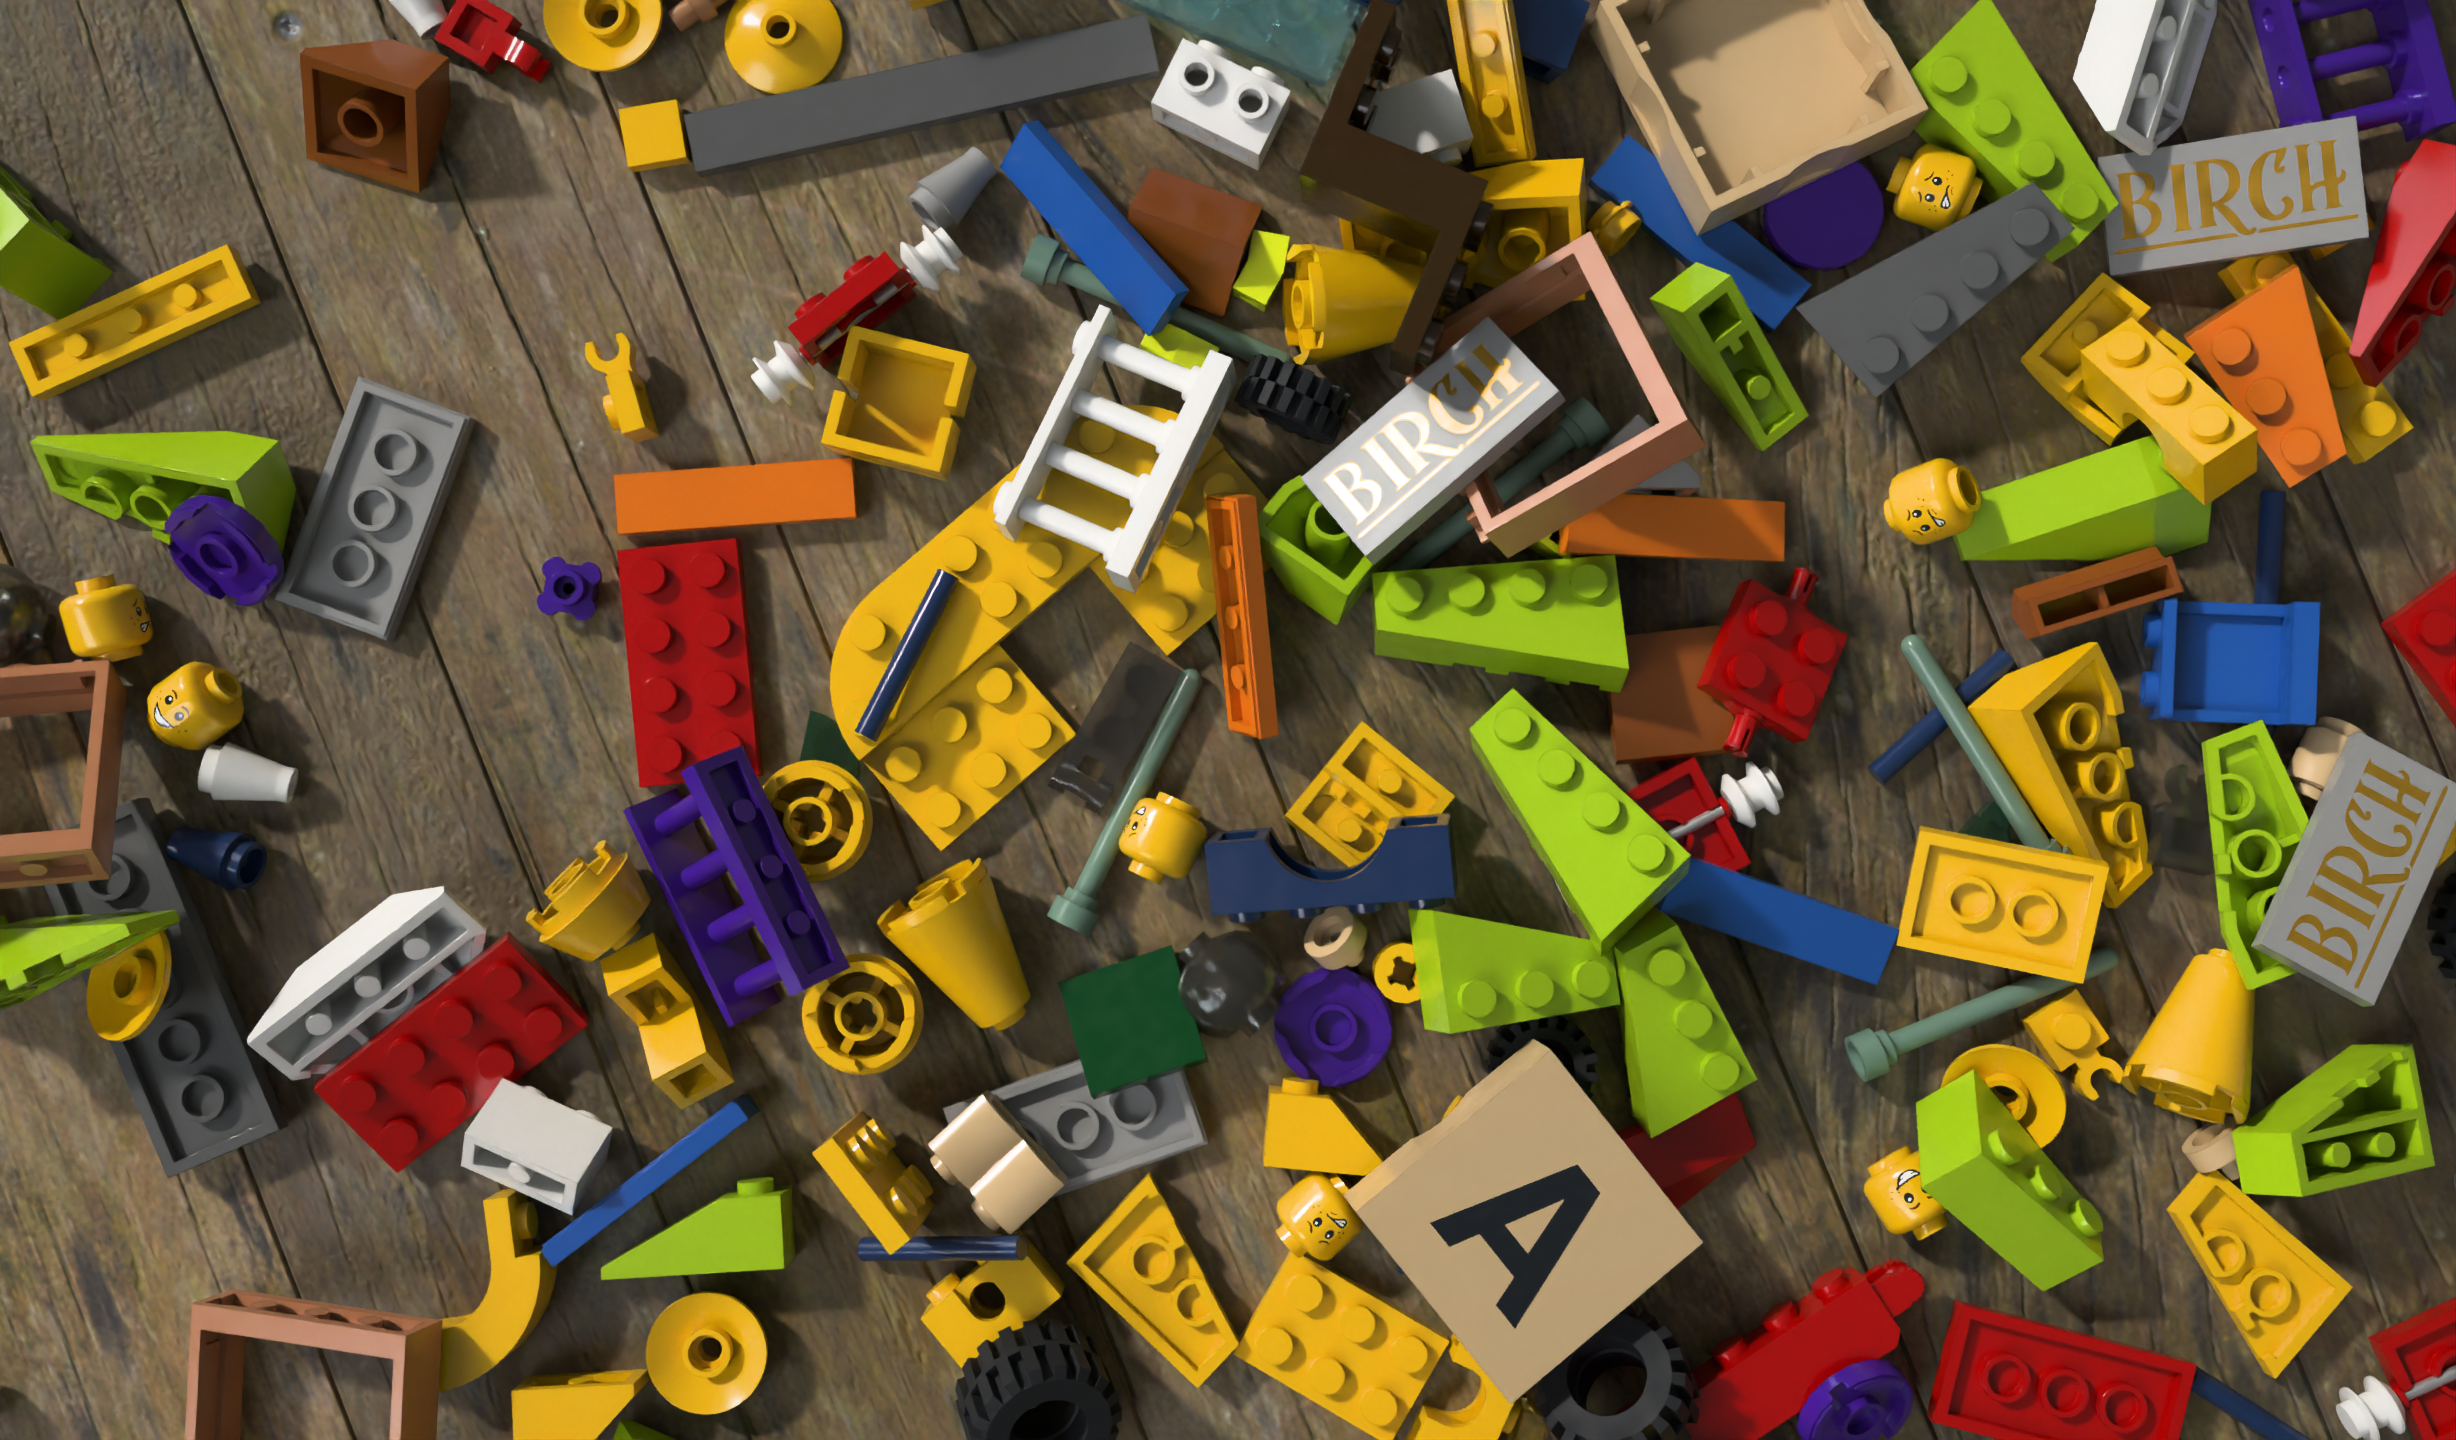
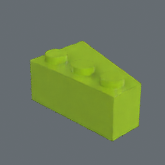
(39, 260)
(1503, 974)
(1672, 1028)
(2339, 1126)
(2004, 1184)

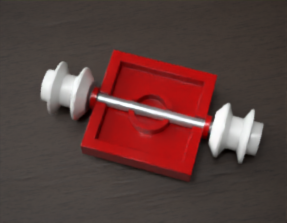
(866, 299)
(1697, 819)
(2421, 1374)

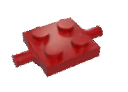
(1772, 662)

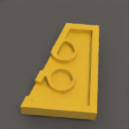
(2257, 1268)
(1156, 1284)

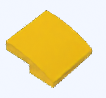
(2057, 358)
(1359, 793)

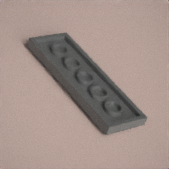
(192, 1064)

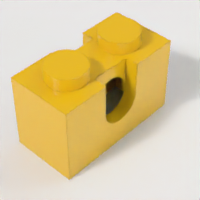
(965, 1323)

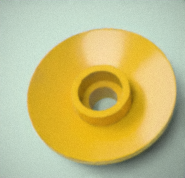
(578, 34)
(788, 63)
(129, 989)
(2039, 1094)
(686, 1372)

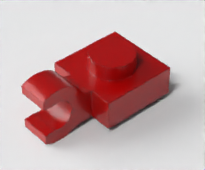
(486, 36)

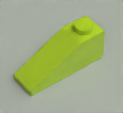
(1730, 352)
(732, 1233)

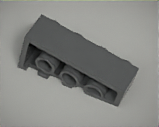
(1923, 294)

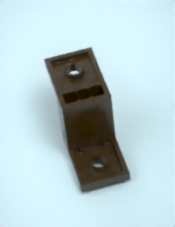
(1394, 187)

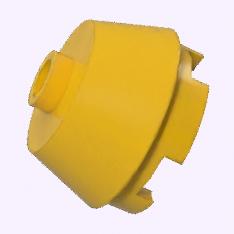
(821, 815)
(592, 905)
(864, 1015)

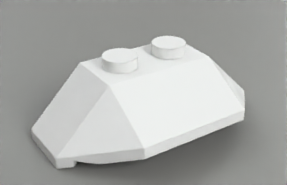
(2143, 66)
(366, 980)

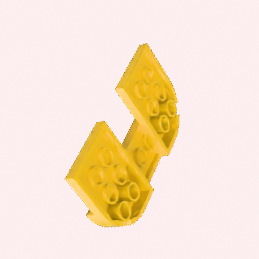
(968, 713)

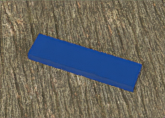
(1093, 228)
(1762, 277)
(1781, 920)
(649, 1179)

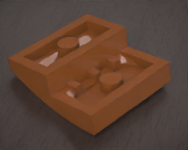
(1659, 706)

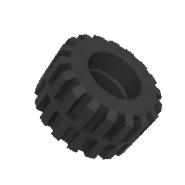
(1623, 1341)
(1035, 1368)

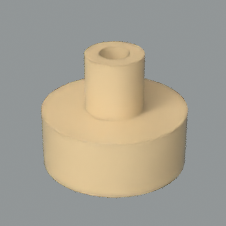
(1336, 938)
(2213, 1148)

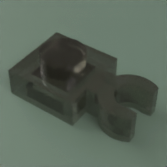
(2182, 828)

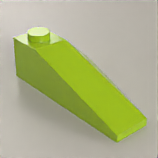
(2088, 511)

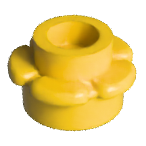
(1614, 226)

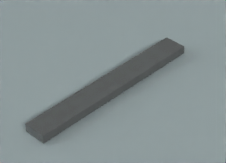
(922, 95)

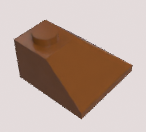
(375, 109)

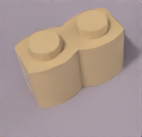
(996, 1163)

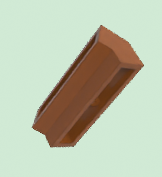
(2094, 592)

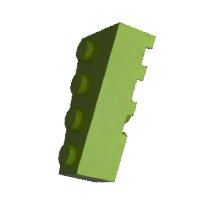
(2001, 115)
(1508, 617)
(1579, 822)

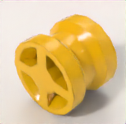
(1389, 966)

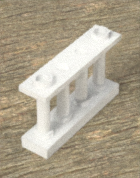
(1152, 495)

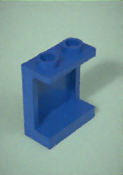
(2231, 662)

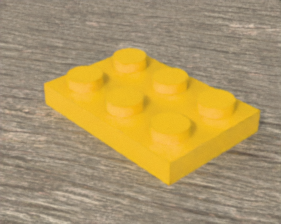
(2002, 904)
(875, 1181)
(1341, 1345)

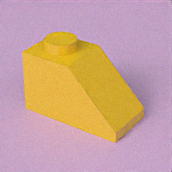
(1313, 1132)
(572, 1403)

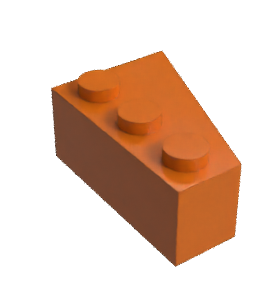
(2274, 374)

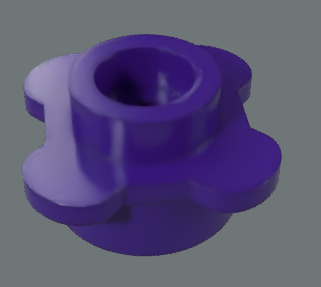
(583, 599)

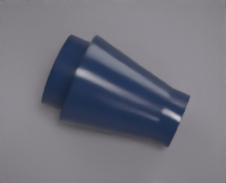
(223, 857)

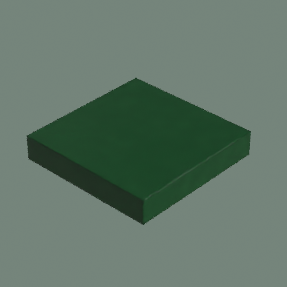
(1131, 1022)

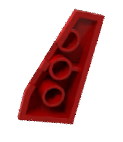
(2411, 263)
(1693, 1151)

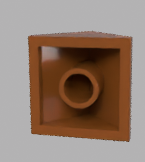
(1197, 234)

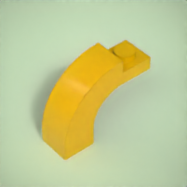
(515, 1296)

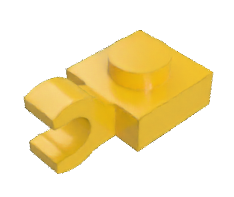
(628, 401)

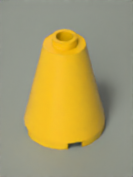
(1344, 301)
(962, 943)
(2200, 1044)

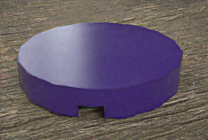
(1826, 220)
(224, 550)
(1333, 1027)
(1857, 1404)

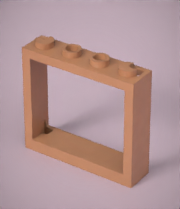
(1523, 302)
(84, 851)
(218, 1356)

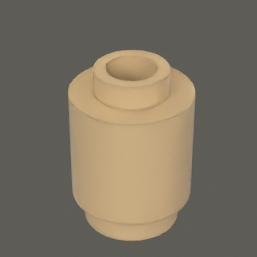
(2317, 757)

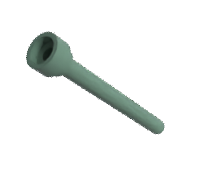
(1051, 264)
(1577, 428)
(1976, 746)
(1078, 904)
(1875, 1051)

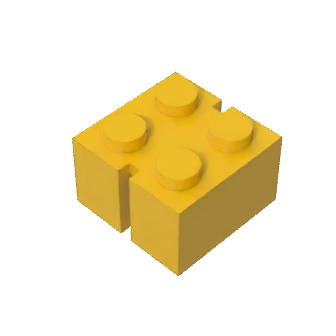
(901, 403)

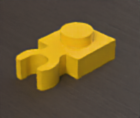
(2069, 1036)

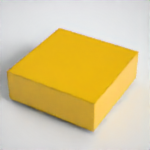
(654, 136)

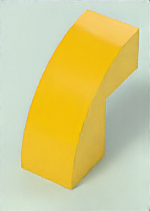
(673, 1024)

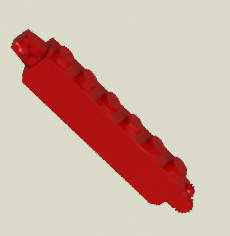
(1774, 1369)

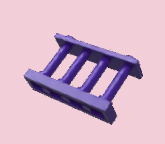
(2405, 48)
(765, 873)

